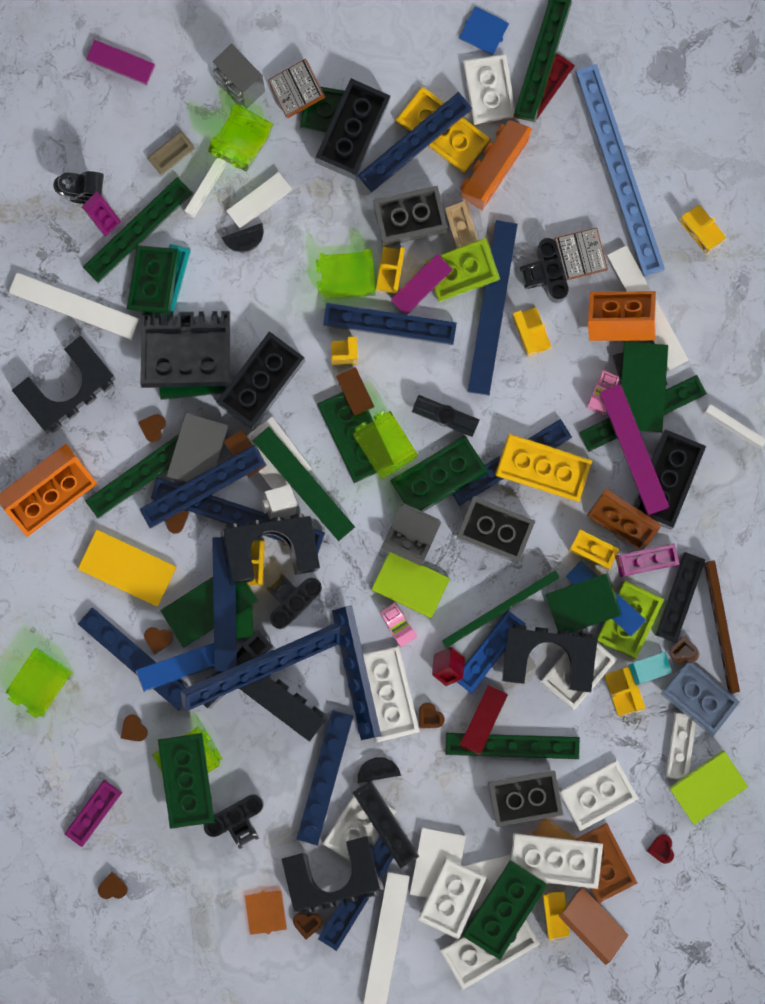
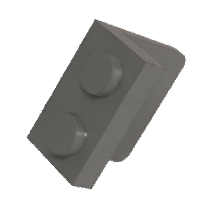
(411, 534)

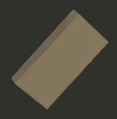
(171, 153)

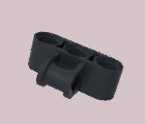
(80, 187)
(541, 276)
(286, 594)
(241, 826)

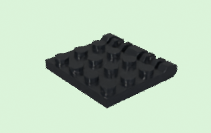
(185, 352)

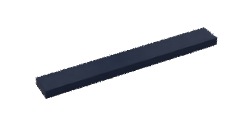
(492, 310)
(225, 510)
(260, 667)

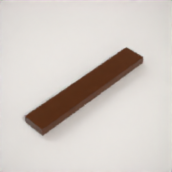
(721, 627)

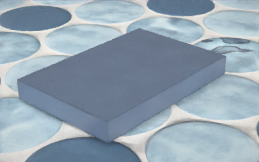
(700, 698)

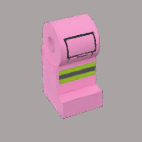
(605, 382)
(398, 625)

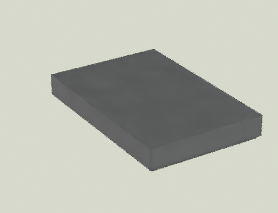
(196, 447)

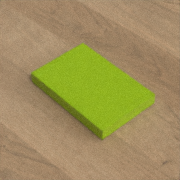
(472, 269)
(410, 584)
(646, 605)
(708, 787)

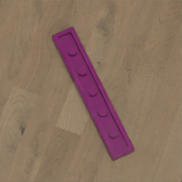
(634, 450)

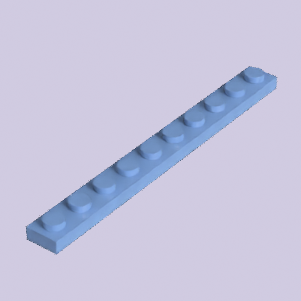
(620, 170)

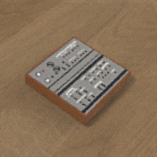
(296, 88)
(581, 253)

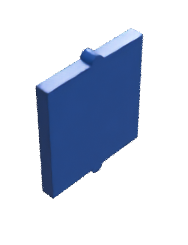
(484, 30)

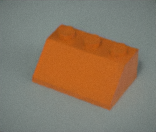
(622, 316)

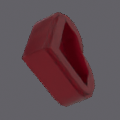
(662, 849)

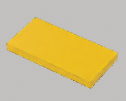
(458, 144)
(543, 467)
(127, 568)

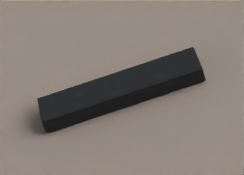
(680, 597)
(386, 824)

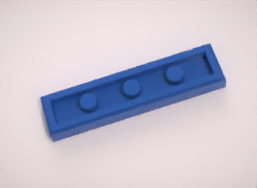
(630, 620)
(488, 652)
(176, 667)

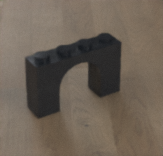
(50, 413)
(294, 532)
(251, 648)
(579, 649)
(363, 881)

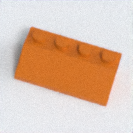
(496, 164)
(46, 490)

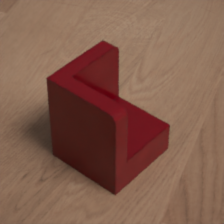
(448, 666)

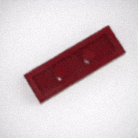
(559, 72)
(483, 720)

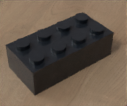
(352, 129)
(261, 381)
(675, 465)
(286, 706)

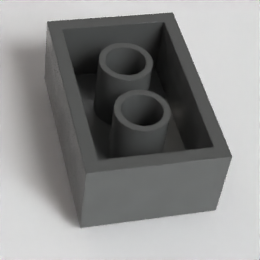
(238, 77)
(410, 216)
(495, 530)
(525, 798)

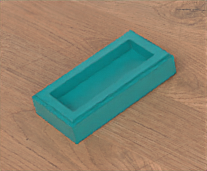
(650, 668)

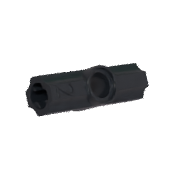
(459, 422)

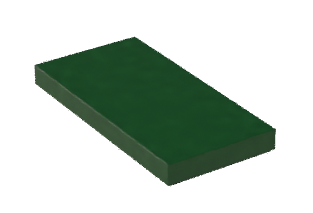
(645, 383)
(341, 425)
(439, 475)
(193, 613)
(186, 780)
(505, 909)

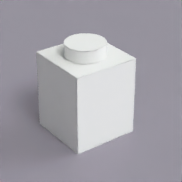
(279, 502)

